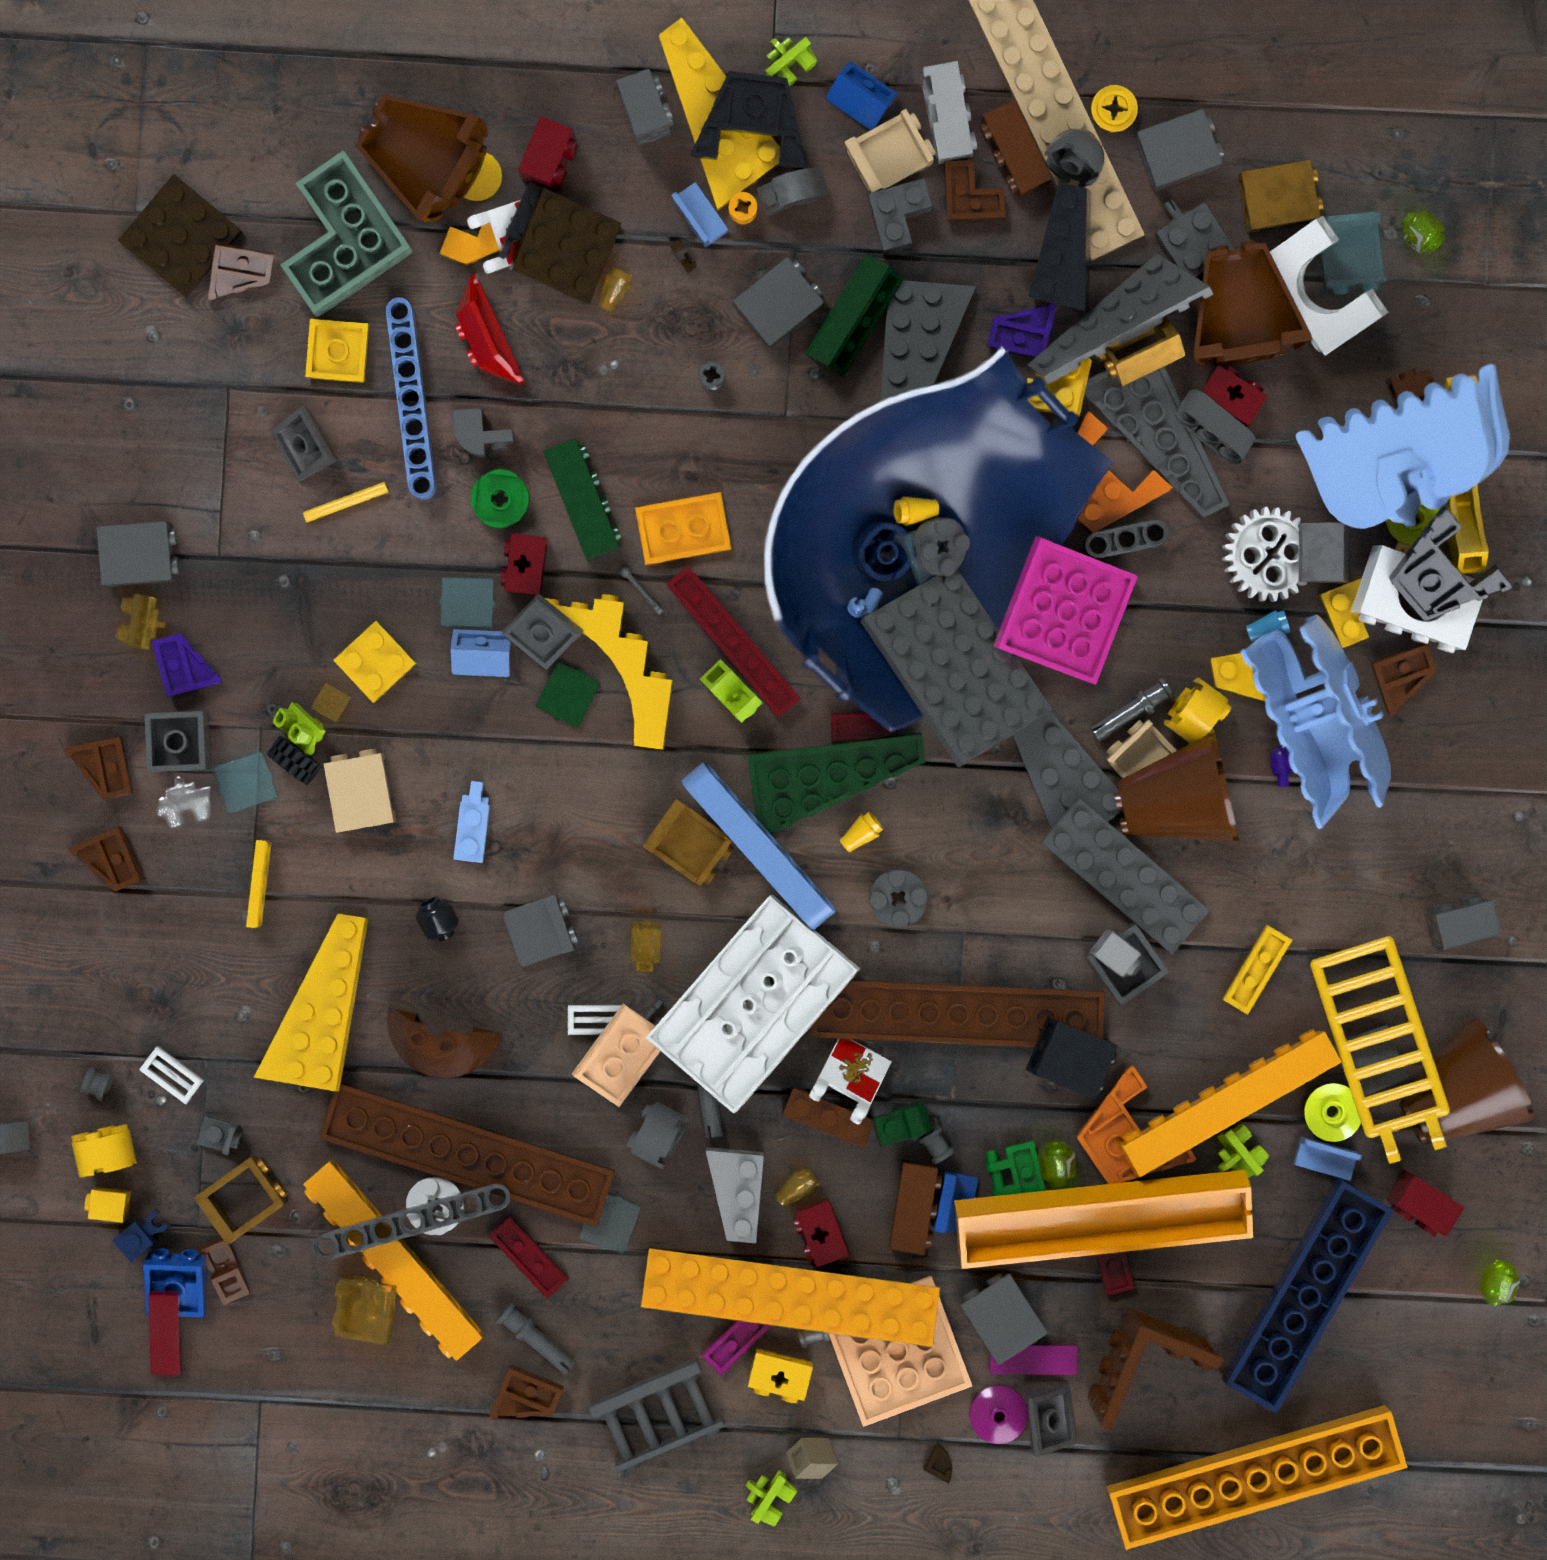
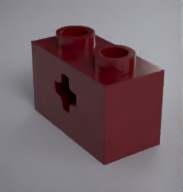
(1250, 393)
(535, 551)
(822, 1215)

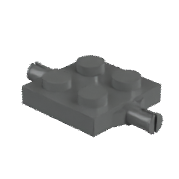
(1190, 237)

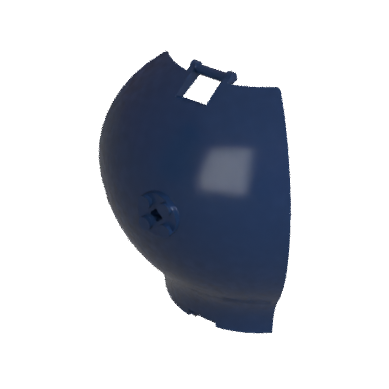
(957, 442)

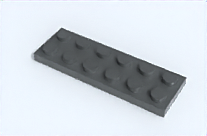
(1125, 875)

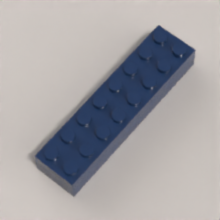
(1306, 1295)

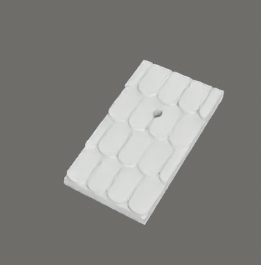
(736, 1022)

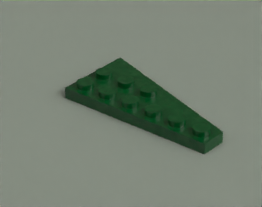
(816, 777)

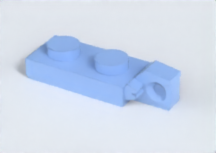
(472, 825)

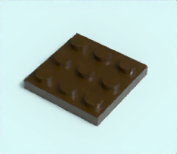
(179, 235)
(565, 246)

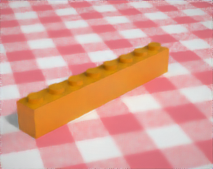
(1228, 1103)
(396, 1262)

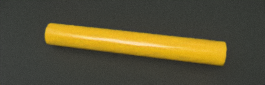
(345, 502)

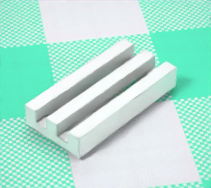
(588, 1008)
(179, 1066)

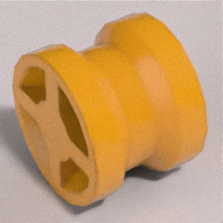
(745, 213)

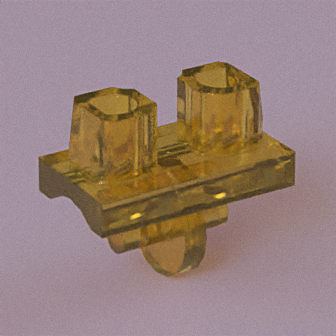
(142, 621)
(646, 944)

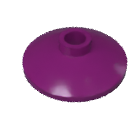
(994, 1400)

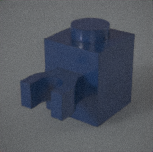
(139, 1236)

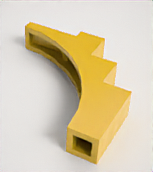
(1469, 544)
(648, 695)

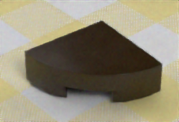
(682, 256)
(939, 1463)

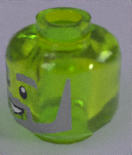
(1423, 231)
(1057, 1163)
(1499, 1283)

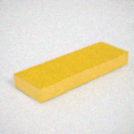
(258, 883)
(1257, 969)

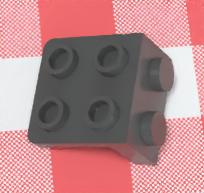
(540, 930)

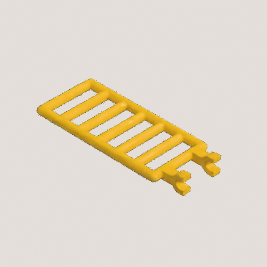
(1345, 1047)

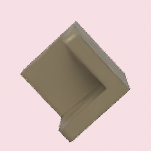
(811, 1458)

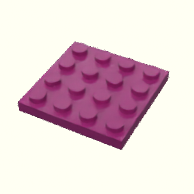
(1065, 610)

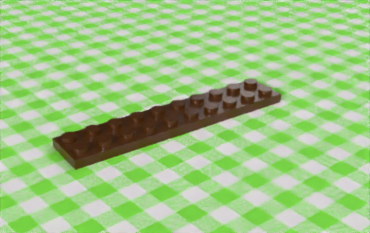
(955, 1013)
(467, 1154)

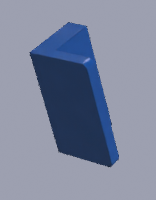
(860, 95)
(953, 1187)

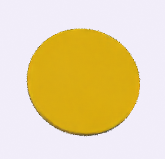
(487, 181)

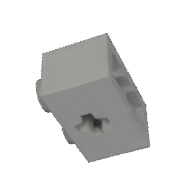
(1116, 953)

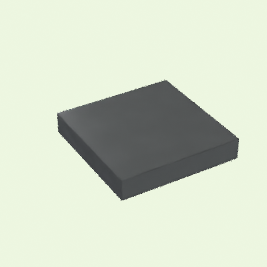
(542, 631)
(1373, 1055)

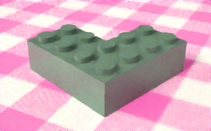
(358, 241)

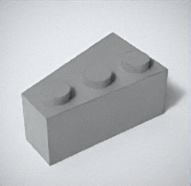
(948, 112)
(737, 1189)

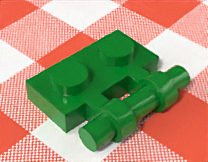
(1024, 1169)

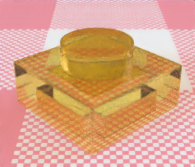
(331, 702)

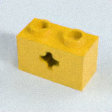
(795, 1371)

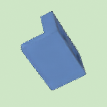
(699, 214)
(480, 653)
(1326, 1158)

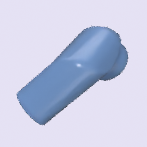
(862, 607)

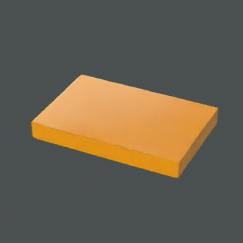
(683, 528)

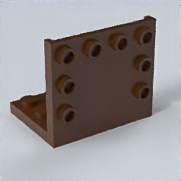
(1127, 1350)

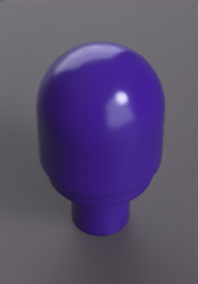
(1280, 765)

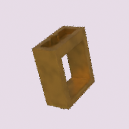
(1147, 359)
(218, 1216)

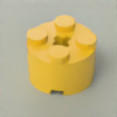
(1197, 711)
(103, 1150)

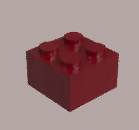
(548, 154)
(1430, 1207)

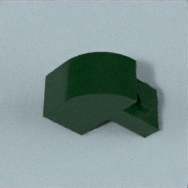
(902, 1123)

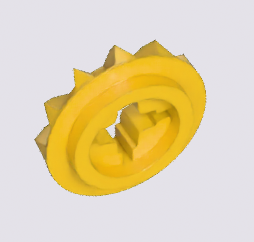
(1124, 99)

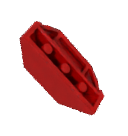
(485, 335)

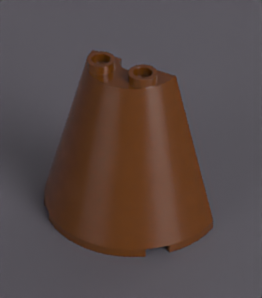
(424, 153)
(1250, 309)
(1180, 796)
(442, 1055)
(1477, 1084)

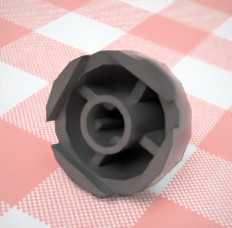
(1075, 156)

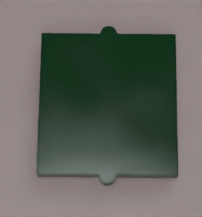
(568, 694)

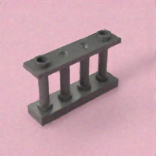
(634, 1398)

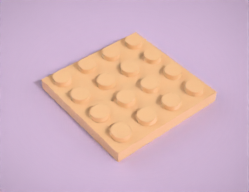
(900, 1376)

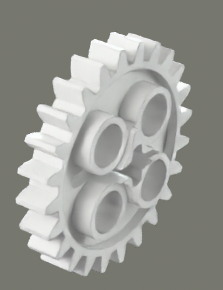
(1250, 537)

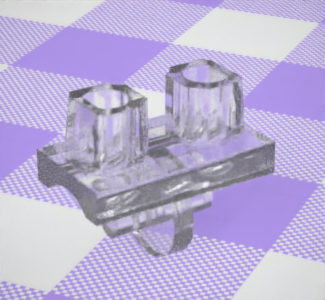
(182, 798)

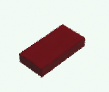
(855, 727)

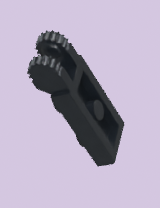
(520, 218)

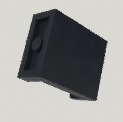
(1072, 1058)

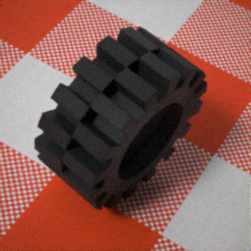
(293, 760)

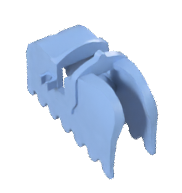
(1409, 453)
(1323, 728)

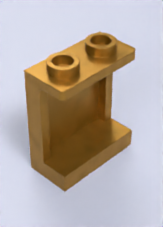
(1279, 195)
(689, 843)

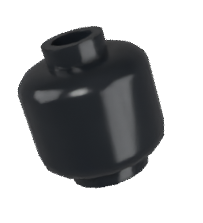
(437, 918)

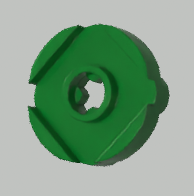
(489, 486)

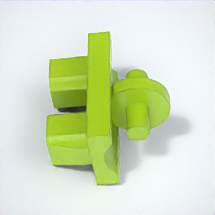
(799, 53)
(300, 727)
(1235, 1154)
(778, 1487)

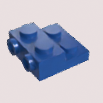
(178, 1273)

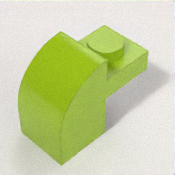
(731, 691)

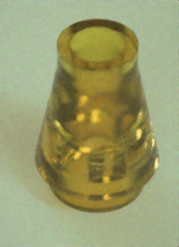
(614, 288)
(797, 1186)

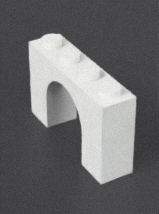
(1327, 327)
(1379, 602)

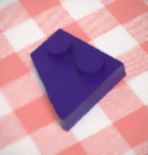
(1023, 332)
(182, 666)

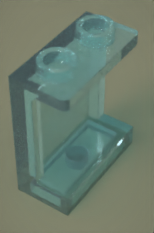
(1356, 257)

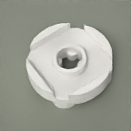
(430, 1189)

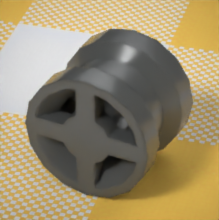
(96, 1083)

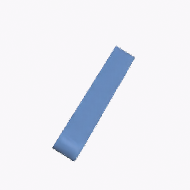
(403, 387)
(758, 845)

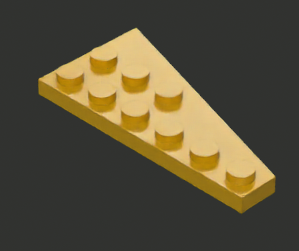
(698, 79)
(317, 1025)

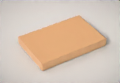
(618, 1056)

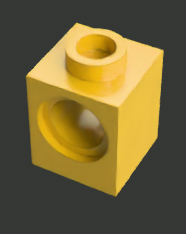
(108, 1204)

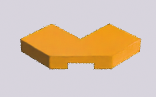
(469, 248)

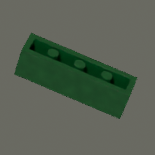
(854, 316)
(582, 500)

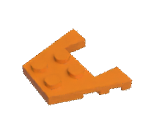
(1111, 497)
(1108, 1126)

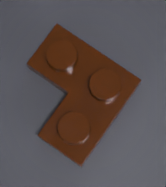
(965, 201)

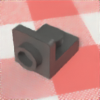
(219, 1134)

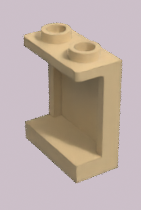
(890, 152)
(1139, 750)
(359, 791)

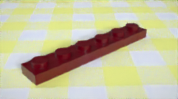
(733, 641)

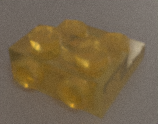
(364, 1310)

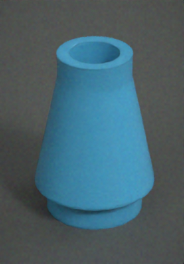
(1267, 624)

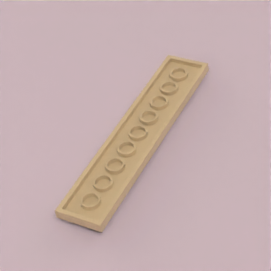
(1052, 106)

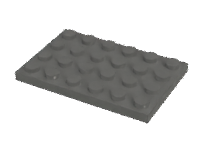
(948, 664)

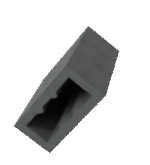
(1179, 149)
(779, 302)
(137, 553)
(1002, 1318)

